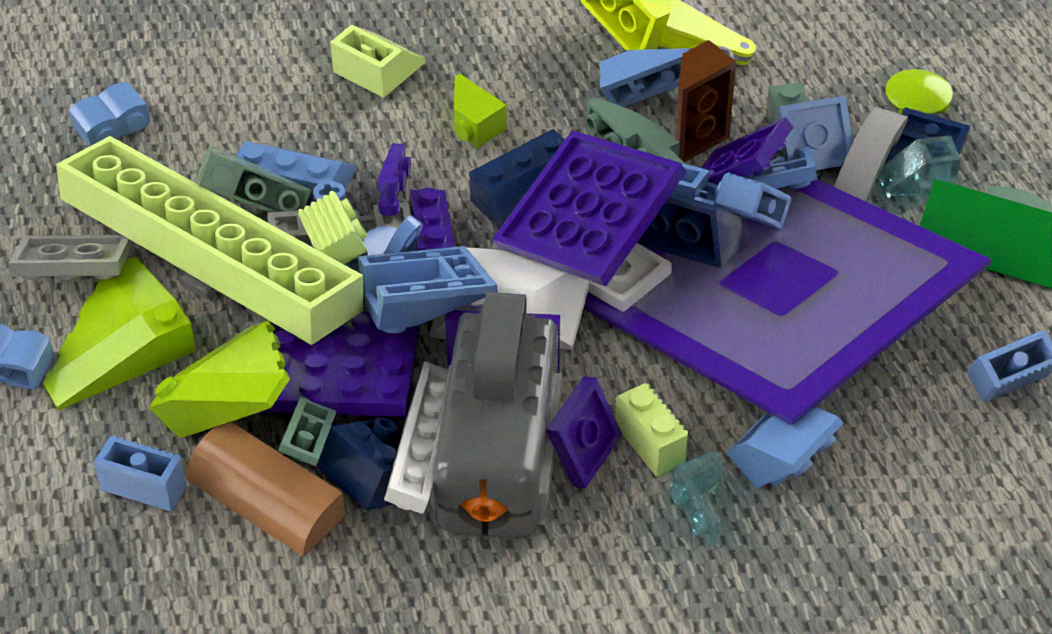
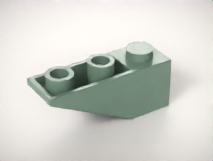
(250, 183)

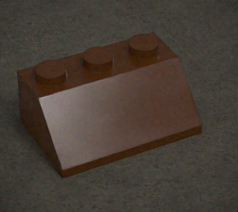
(704, 99)

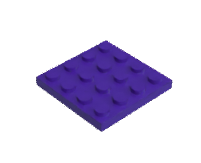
(589, 207)
(350, 369)

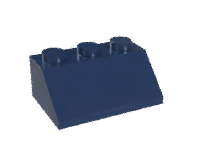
(505, 180)
(695, 231)

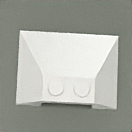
(546, 290)

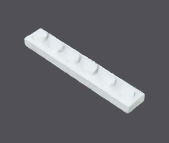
(414, 462)

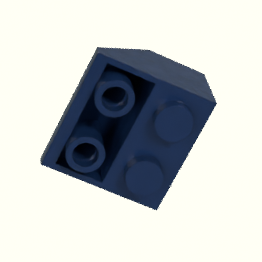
(362, 459)

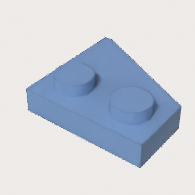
(791, 173)

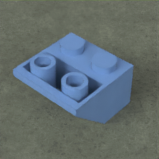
(777, 449)

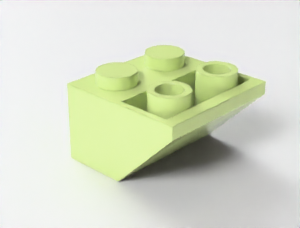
(372, 60)

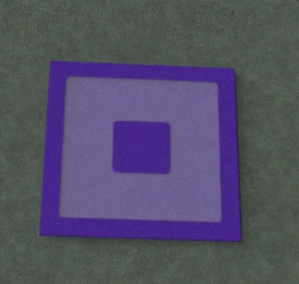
(799, 301)

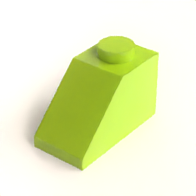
(477, 113)

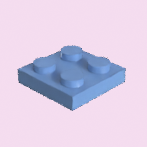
(822, 127)

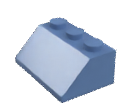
(298, 166)

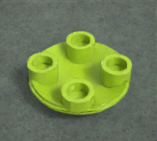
(919, 91)

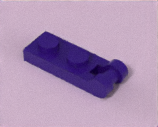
(393, 179)

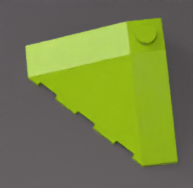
(120, 334)
(224, 384)

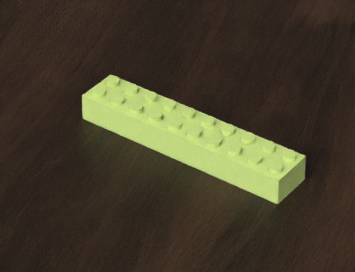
(212, 239)

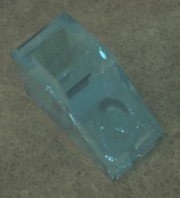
(918, 164)

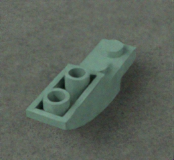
(630, 129)

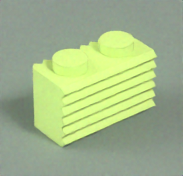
(332, 228)
(651, 429)

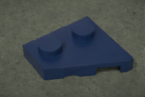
(925, 125)

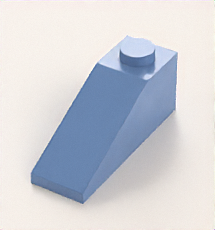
(640, 74)

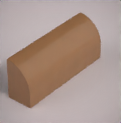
(265, 487)

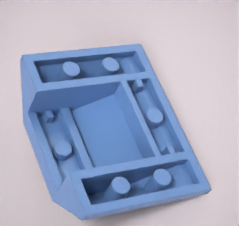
(420, 285)

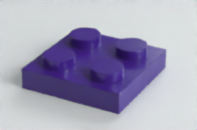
(584, 432)

